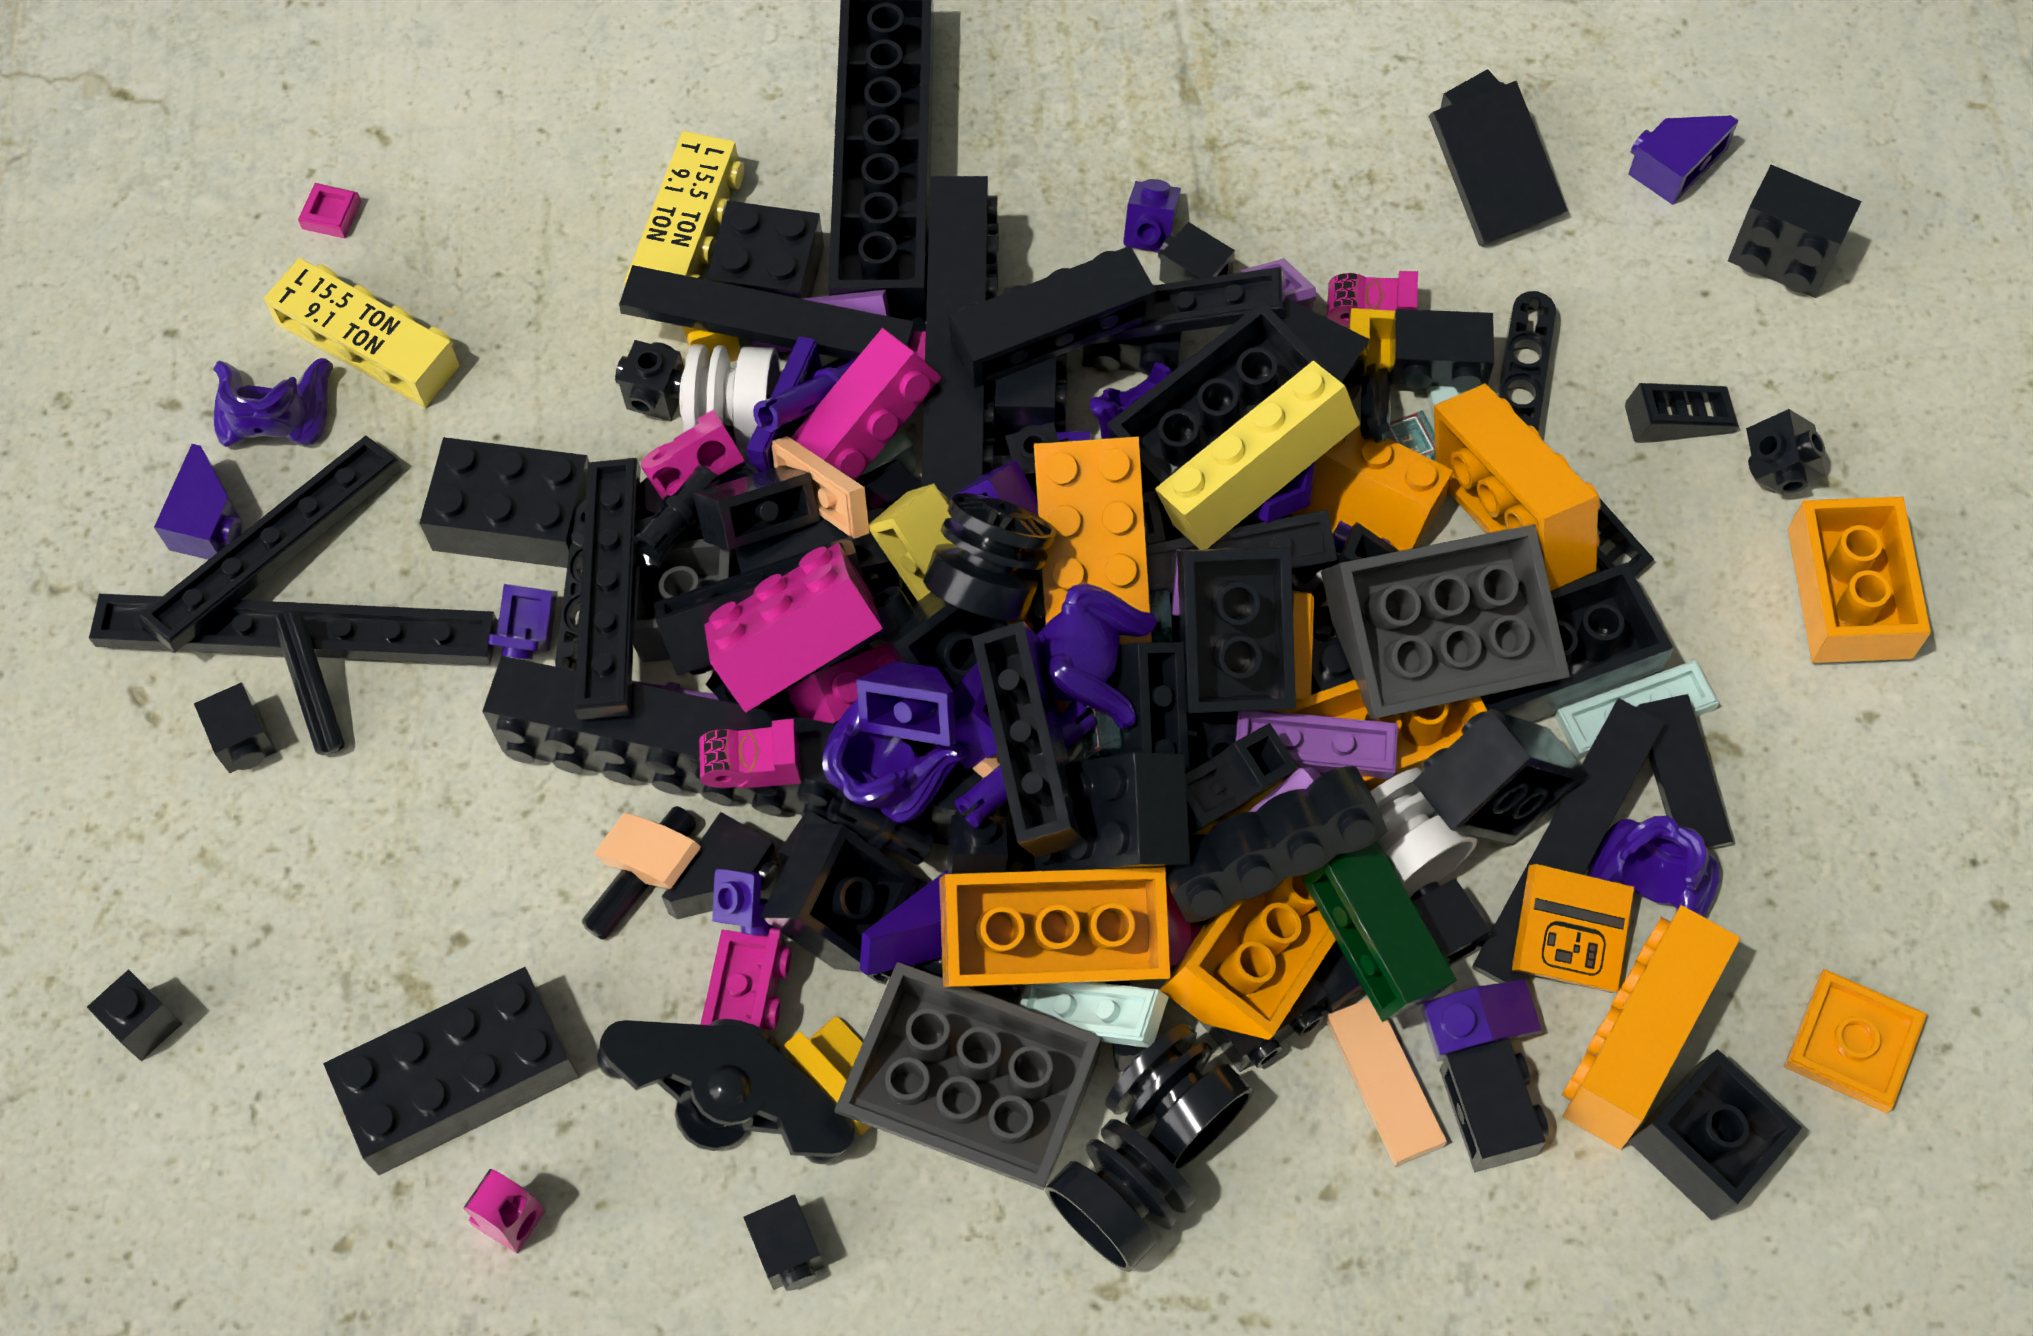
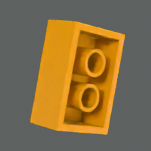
(1858, 579)

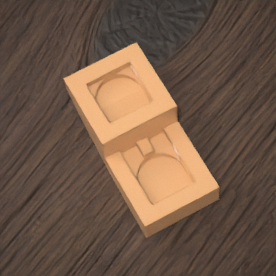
(647, 849)

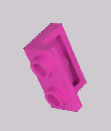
(747, 979)

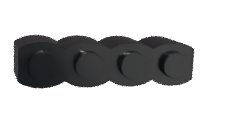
(1280, 840)

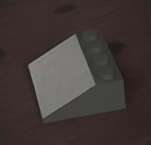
(1447, 621)
(970, 1076)

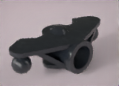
(726, 1083)

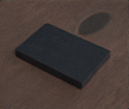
(1497, 163)

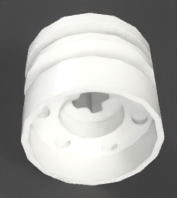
(727, 390)
(1415, 841)

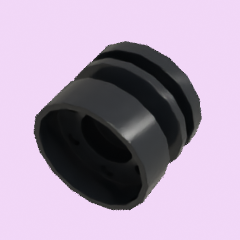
(989, 557)
(1168, 1087)
(1129, 1185)

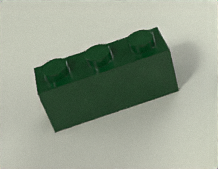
(1379, 930)

